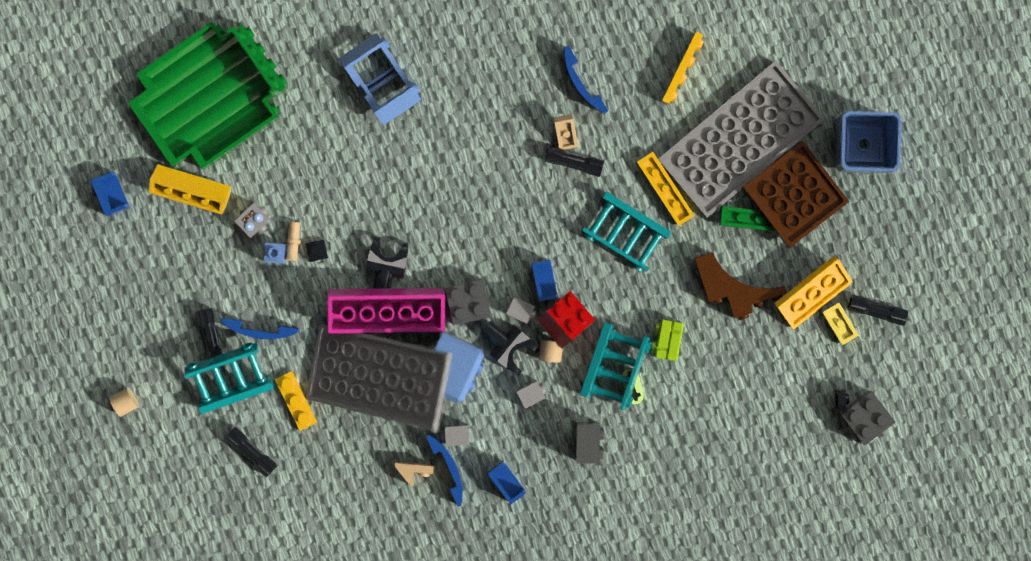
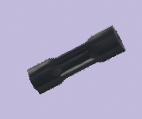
(572, 160)
(878, 310)
(209, 334)
(262, 462)

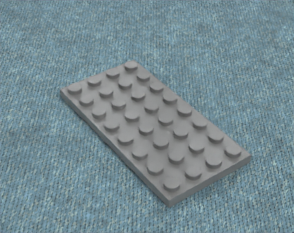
(741, 139)
(379, 377)

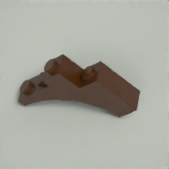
(720, 284)

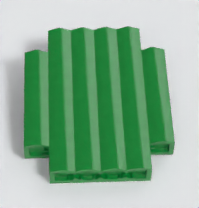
(208, 95)

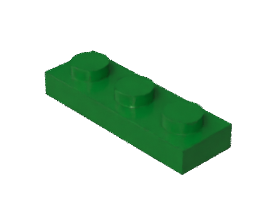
(743, 219)

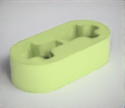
(638, 388)

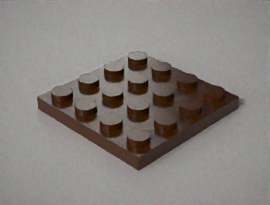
(795, 194)

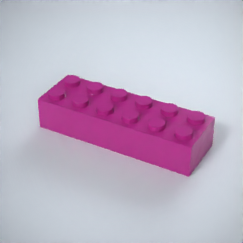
(386, 310)

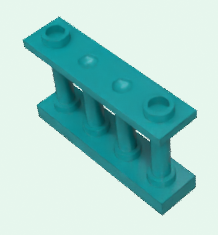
(642, 223)
(602, 352)
(229, 396)

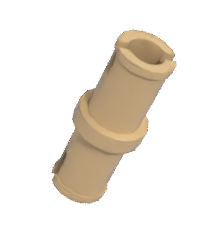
(292, 241)

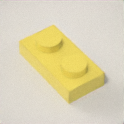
(840, 323)

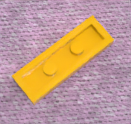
(296, 400)

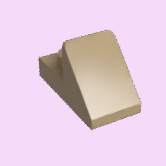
(565, 131)
(408, 469)

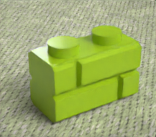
(668, 339)

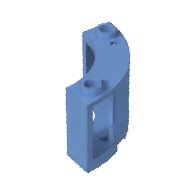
(396, 104)

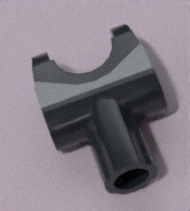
(386, 267)
(507, 344)

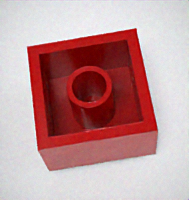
(565, 319)

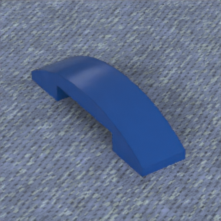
(595, 102)
(236, 325)
(437, 446)

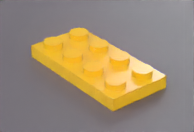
(813, 292)

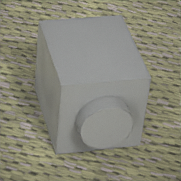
(521, 310)
(531, 394)
(455, 435)

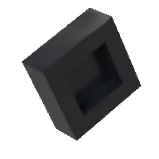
(317, 250)
(841, 398)

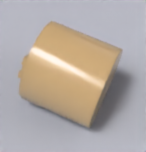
(550, 351)
(124, 402)

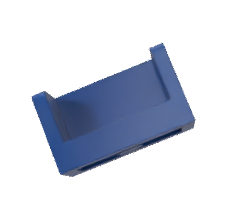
(110, 194)
(544, 280)
(506, 482)

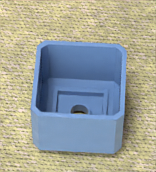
(884, 140)
(463, 366)

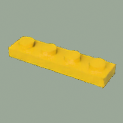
(687, 61)
(665, 188)

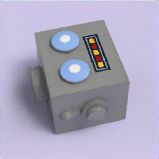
(253, 220)

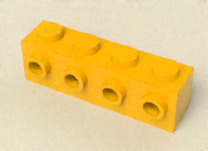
(189, 189)

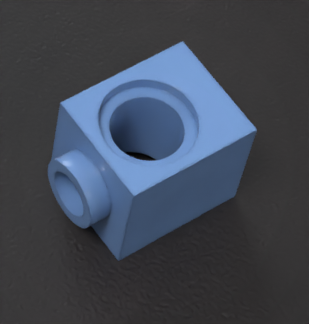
(275, 253)

